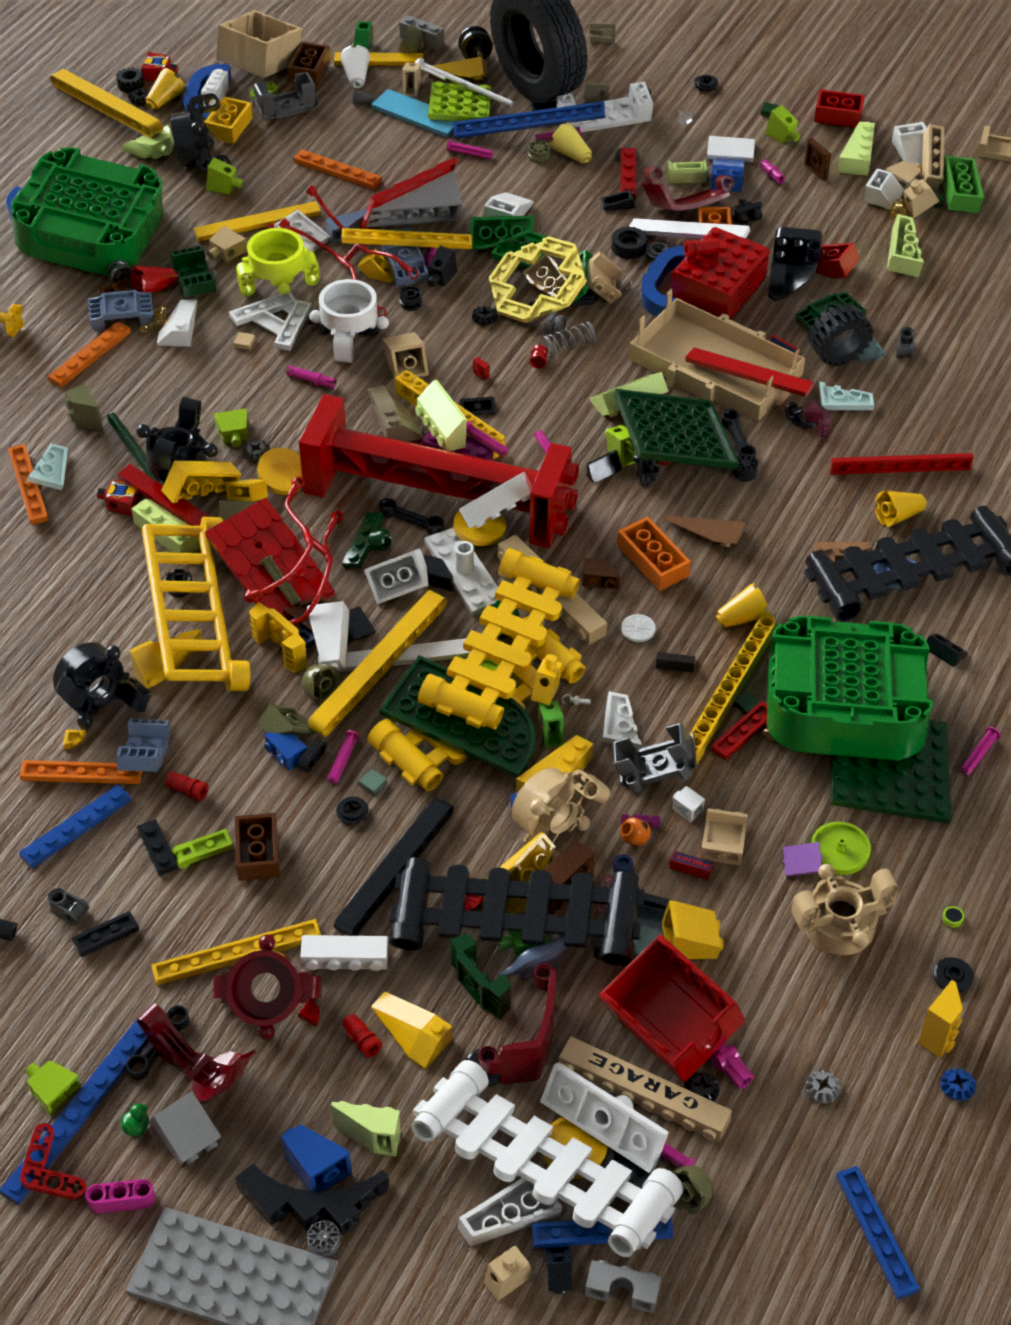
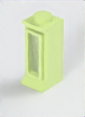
(687, 172)

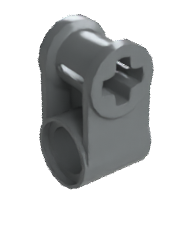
(905, 342)
(69, 907)

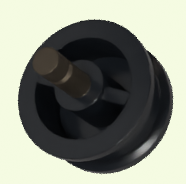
(475, 43)

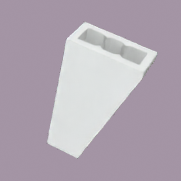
(330, 632)

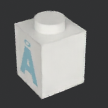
(688, 804)

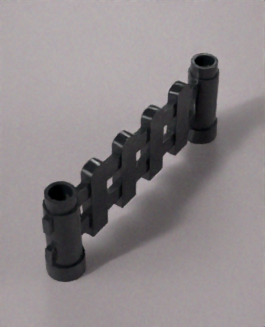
(842, 594)
(618, 929)

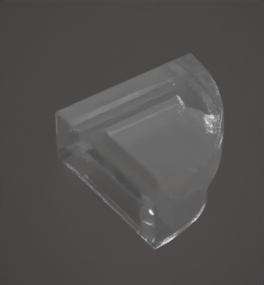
(685, 117)

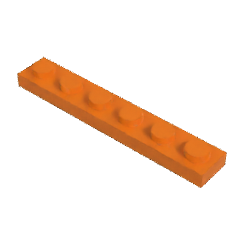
(337, 169)
(89, 354)
(30, 491)
(77, 772)

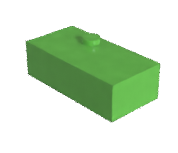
(962, 184)

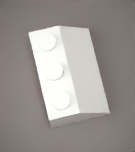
(397, 576)

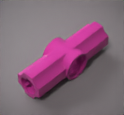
(728, 1060)

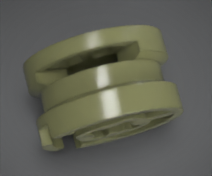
(538, 152)

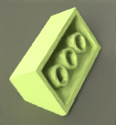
(607, 404)
(442, 417)
(151, 513)

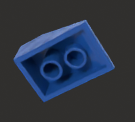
(728, 167)

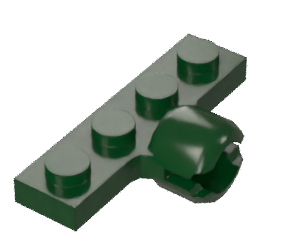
(367, 538)

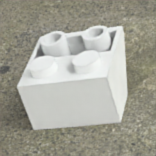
(882, 189)

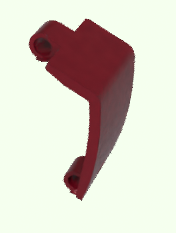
(661, 198)
(527, 1059)

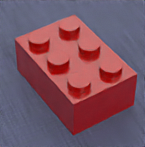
(839, 108)

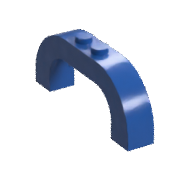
(198, 81)
(666, 261)

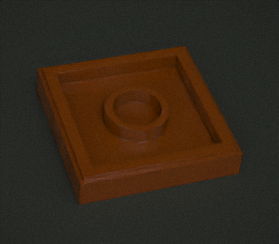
(817, 159)

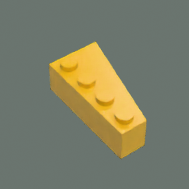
(197, 478)
(567, 758)

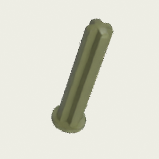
(276, 575)

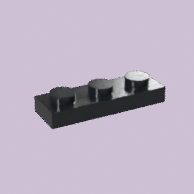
(157, 847)
(105, 934)

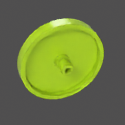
(843, 847)

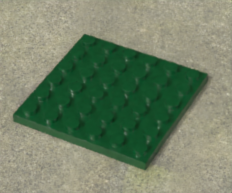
(675, 429)
(905, 788)

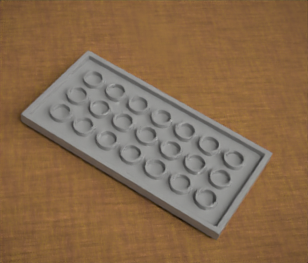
(229, 1274)

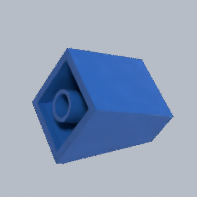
(315, 1158)

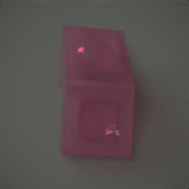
(820, 415)

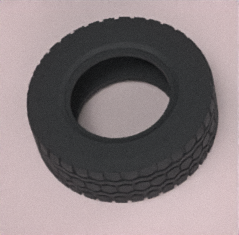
(564, 46)

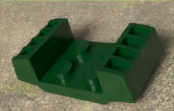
(193, 271)
(806, 316)
(488, 995)

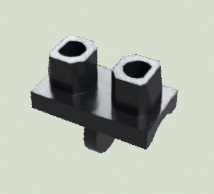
(747, 209)
(646, 470)

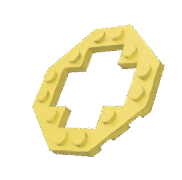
(544, 304)

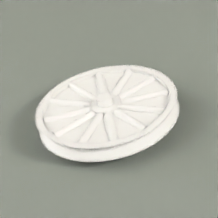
(638, 628)

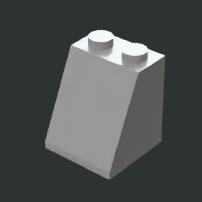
(185, 1129)

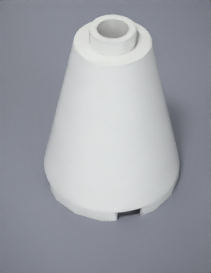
(355, 64)

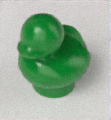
(135, 1121)

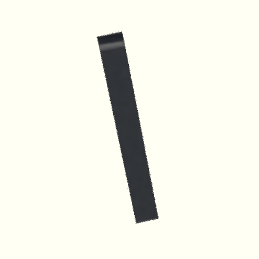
(383, 879)

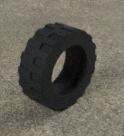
(629, 234)

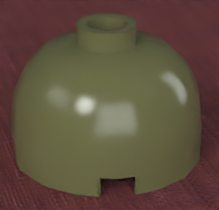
(412, 40)
(320, 682)
(696, 1188)

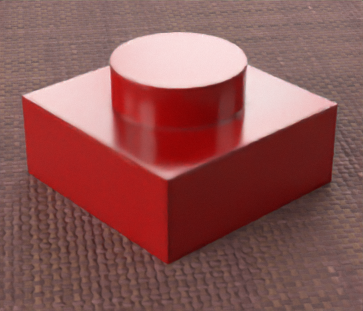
(481, 368)

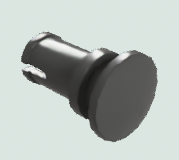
(362, 97)

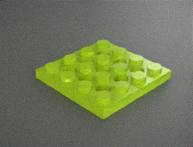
(457, 102)

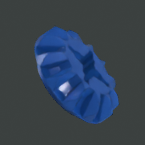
(953, 1090)

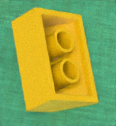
(230, 119)
(942, 1021)

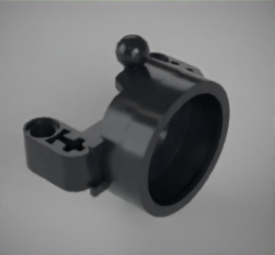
(191, 133)
(176, 442)
(86, 664)

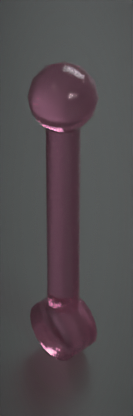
(608, 877)

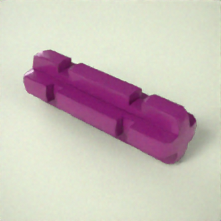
(654, 821)

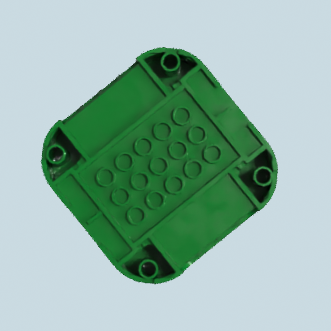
(86, 211)
(848, 688)

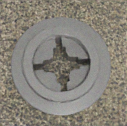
(827, 1094)

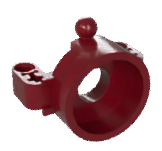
(236, 987)

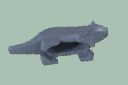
(529, 959)

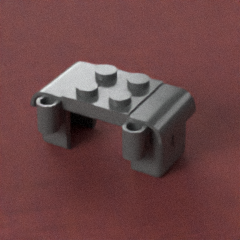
(288, 103)
(657, 761)

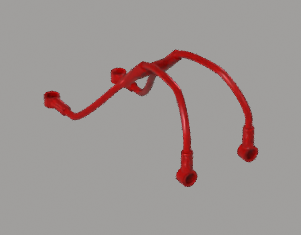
(312, 191)
(311, 542)

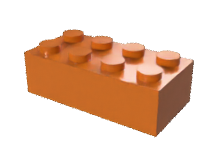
(653, 553)

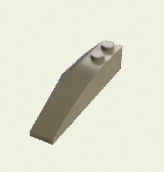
(393, 416)

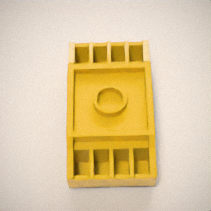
(270, 623)

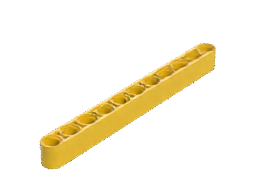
(107, 103)
(376, 663)
(732, 683)

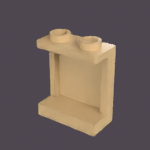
(995, 146)
(603, 276)
(724, 836)

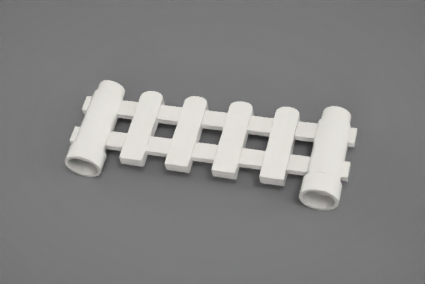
(630, 1229)

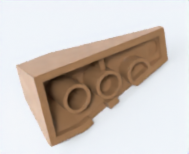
(715, 530)

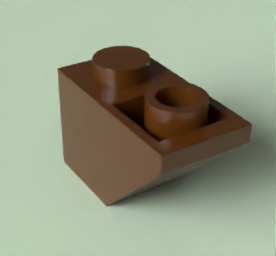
(599, 574)

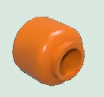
(635, 831)

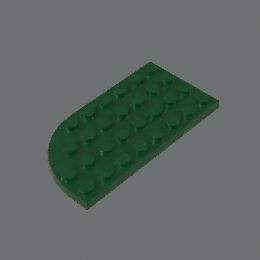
(505, 748)

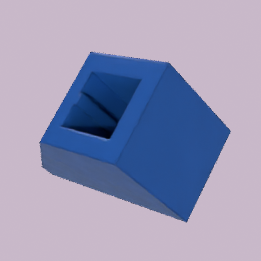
(285, 747)

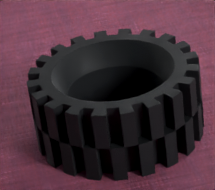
(832, 325)

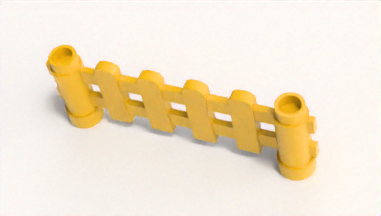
(482, 709)
(422, 768)

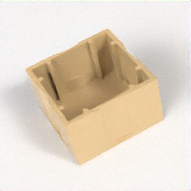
(258, 43)

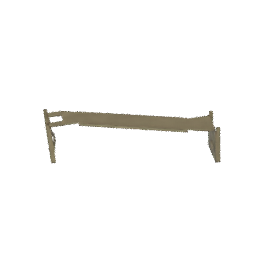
(598, 92)

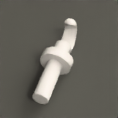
(575, 700)

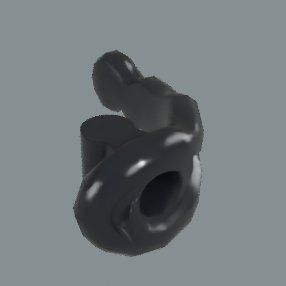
(794, 414)

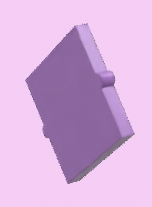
(802, 859)

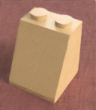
(406, 353)

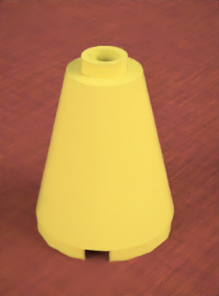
(570, 143)

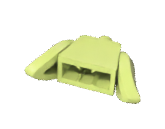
(151, 147)

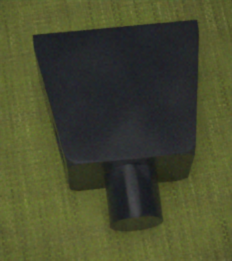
(442, 267)

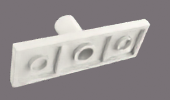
(469, 574)
(604, 1117)

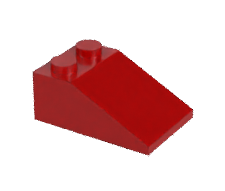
(837, 260)

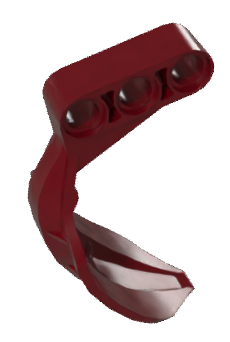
(207, 1074)

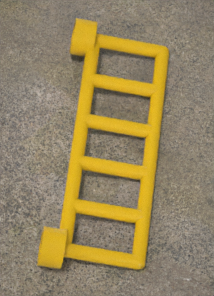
(234, 672)

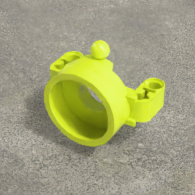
(276, 257)

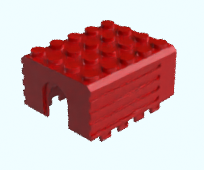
(722, 279)
(672, 1007)

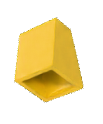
(692, 930)

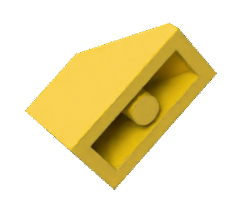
(376, 268)
(246, 490)

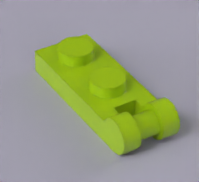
(202, 848)

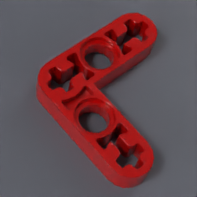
(38, 1169)

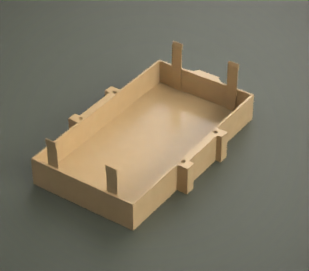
(683, 326)

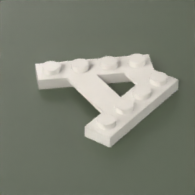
(262, 314)

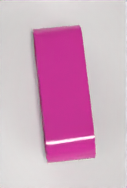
(130, 1201)

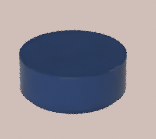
(623, 863)

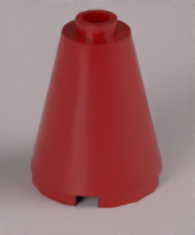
(152, 278)

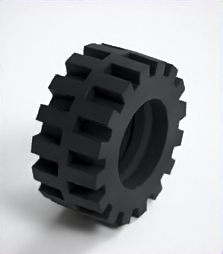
(129, 79)

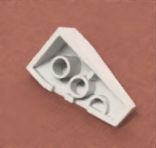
(179, 325)

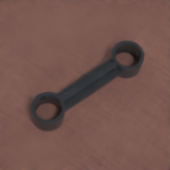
(737, 433)
(411, 516)
(149, 1052)

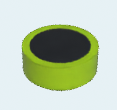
(953, 917)

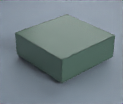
(372, 781)

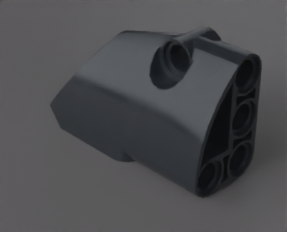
(794, 260)

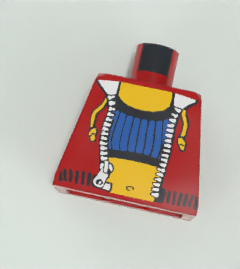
(154, 64)
(119, 497)

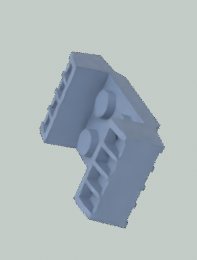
(411, 256)
(118, 306)
(145, 745)

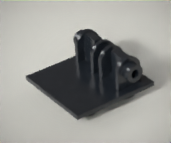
(358, 625)

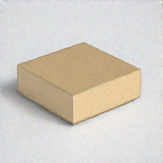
(244, 341)

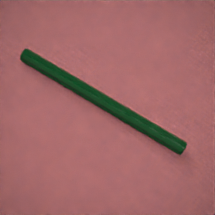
(130, 443)

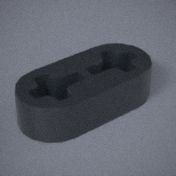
(312, 755)

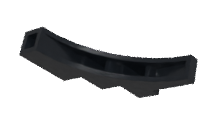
(308, 1207)

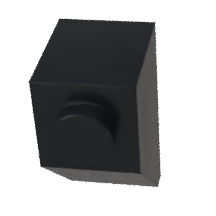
(438, 573)
(559, 1269)

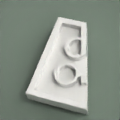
(619, 720)

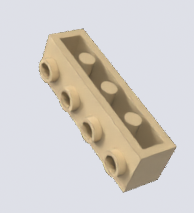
(933, 156)

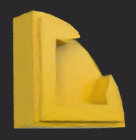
(73, 738)

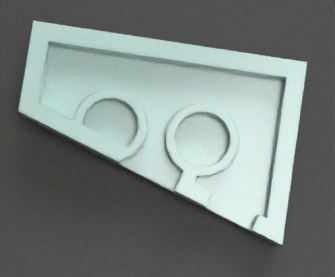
(839, 399)
(50, 468)

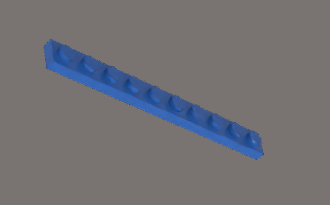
(529, 119)
(81, 1107)

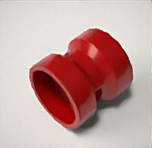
(538, 356)

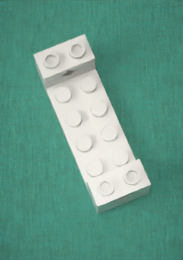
(619, 112)

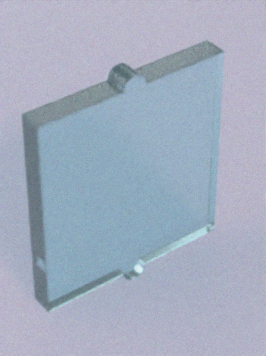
(872, 352)

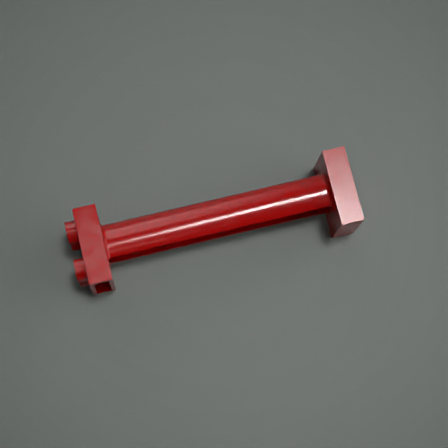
(331, 448)

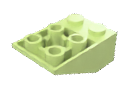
(369, 1126)

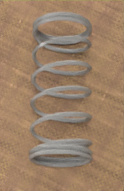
(544, 341)

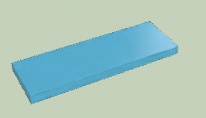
(412, 112)

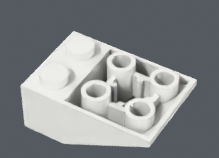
(909, 141)
(506, 205)

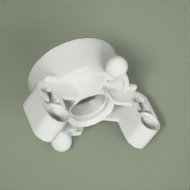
(347, 309)

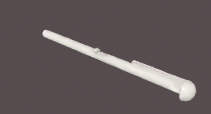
(444, 75)

